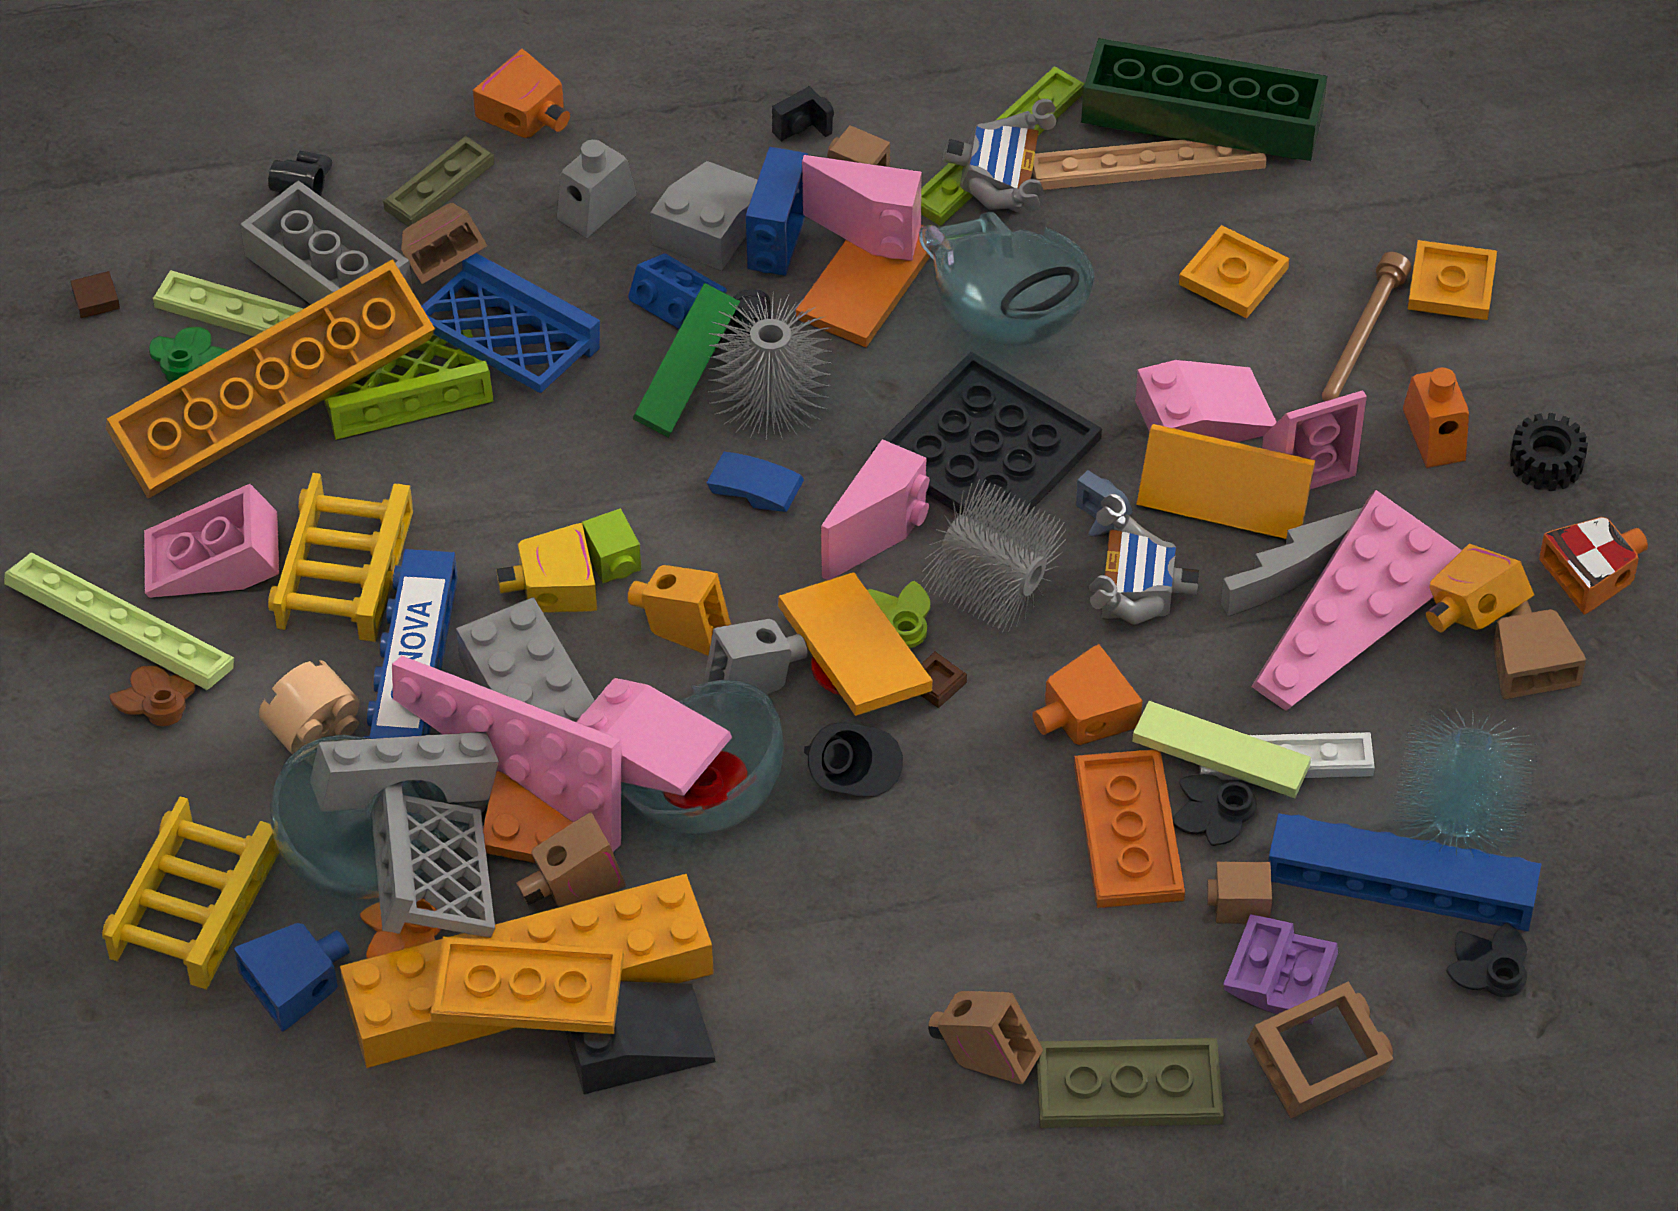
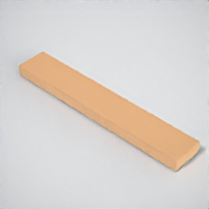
(1139, 163)

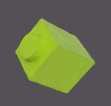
(612, 546)

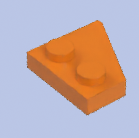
(518, 820)

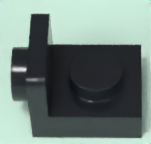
(801, 111)

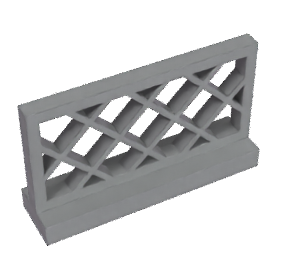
(398, 860)

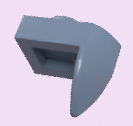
(1090, 493)

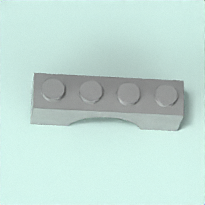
(354, 771)

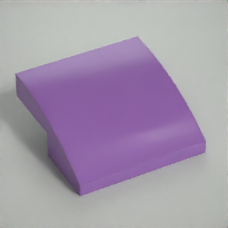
(1279, 967)

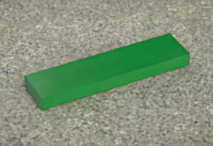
(685, 360)

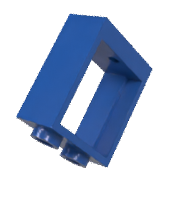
(775, 212)

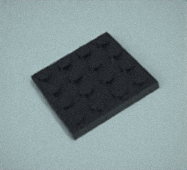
(996, 430)

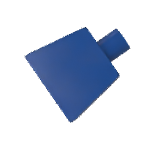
(291, 970)

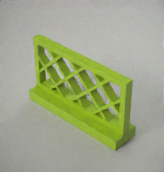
(409, 396)

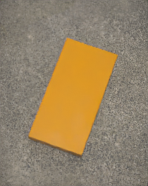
(1224, 481)
(855, 643)
(527, 985)

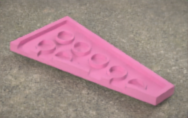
(1361, 595)
(545, 753)

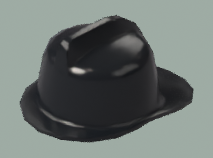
(854, 759)

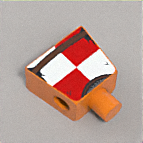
(1592, 560)

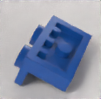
(667, 288)

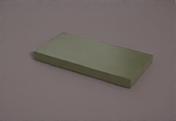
(1129, 1083)

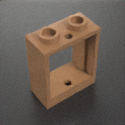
(1285, 1073)

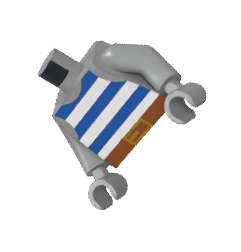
(1001, 159)
(1137, 570)

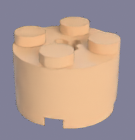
(310, 706)

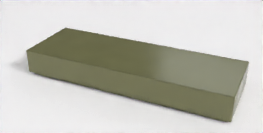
(439, 181)

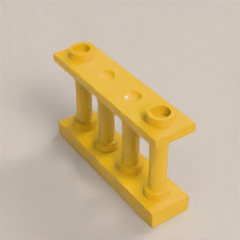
(374, 578)
(218, 921)

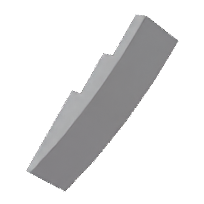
(1288, 566)

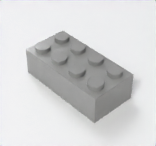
(313, 244)
(524, 660)

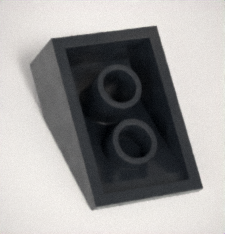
(653, 1035)

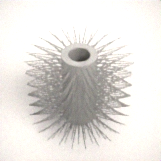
(769, 366)
(994, 554)

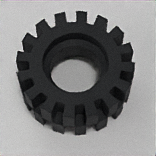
(1550, 434)

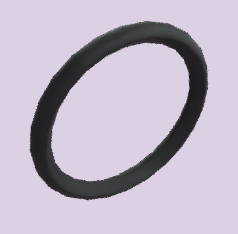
(1037, 277)

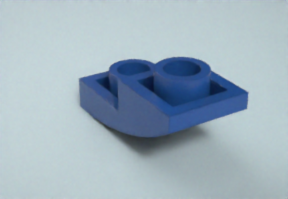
(760, 481)

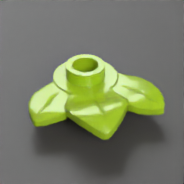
(906, 612)

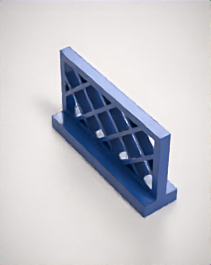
(525, 305)

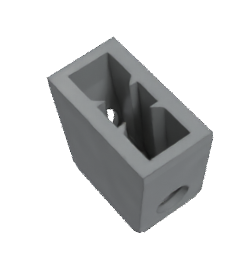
(594, 188)
(753, 654)

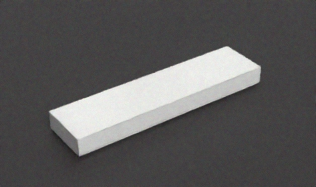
(1329, 752)

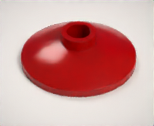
(713, 784)

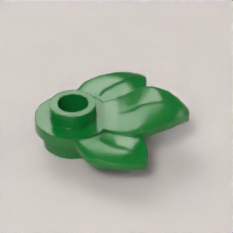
(184, 352)

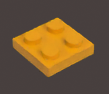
(1233, 271)
(1452, 280)

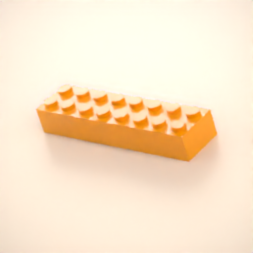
(269, 378)
(652, 923)

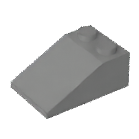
(704, 214)

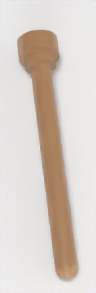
(1391, 273)

